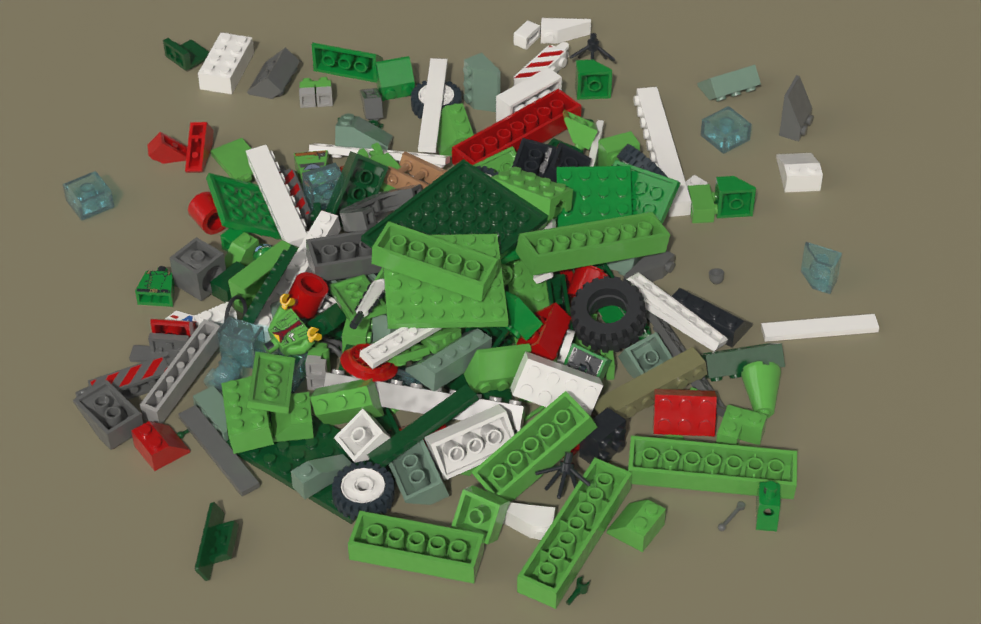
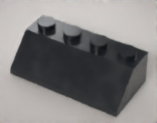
(533, 156)
(722, 320)

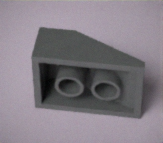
(796, 111)
(108, 414)

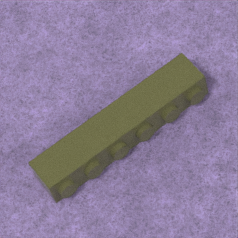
(639, 392)

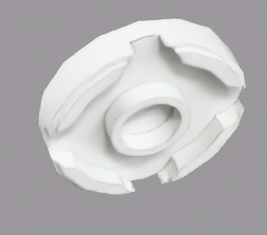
(566, 346)

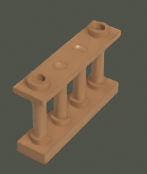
(416, 167)

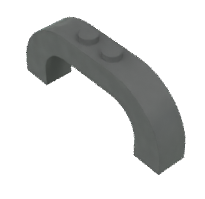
(362, 214)

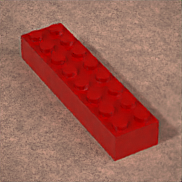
(533, 122)

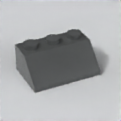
(274, 75)

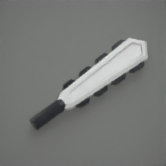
(370, 299)

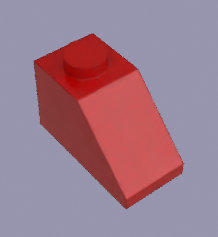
(166, 149)

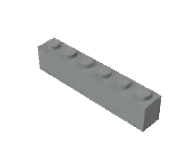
(181, 373)

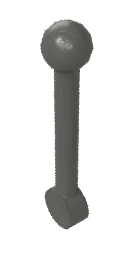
(740, 506)

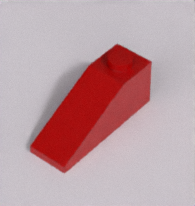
(199, 146)

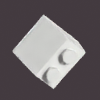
(361, 436)

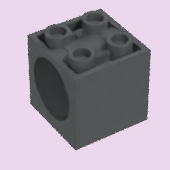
(196, 267)

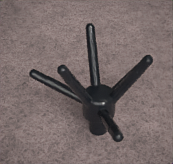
(592, 46)
(565, 468)

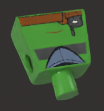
(310, 160)

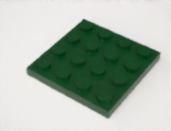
(269, 285)

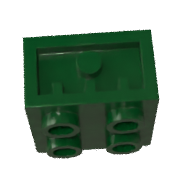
(185, 55)

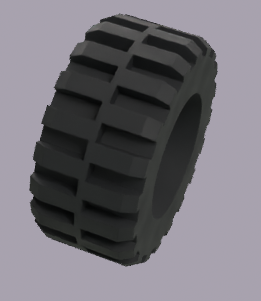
(608, 293)

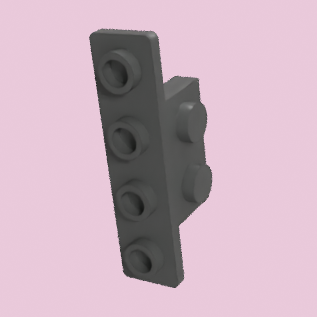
(160, 345)

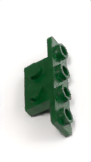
(216, 542)

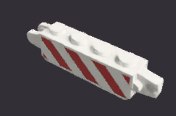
(552, 57)

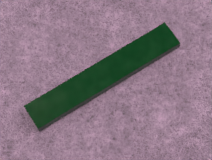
(423, 426)

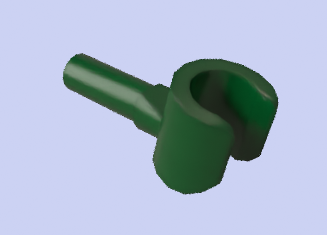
(579, 589)

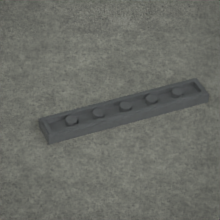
(219, 450)

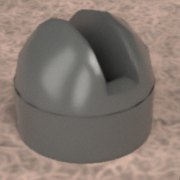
(716, 275)

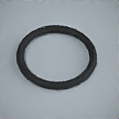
(230, 304)

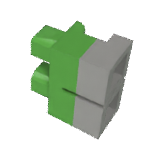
(310, 88)
(317, 365)

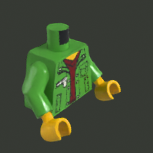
(289, 332)

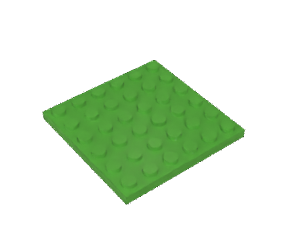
(424, 305)

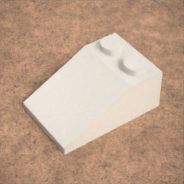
(799, 172)

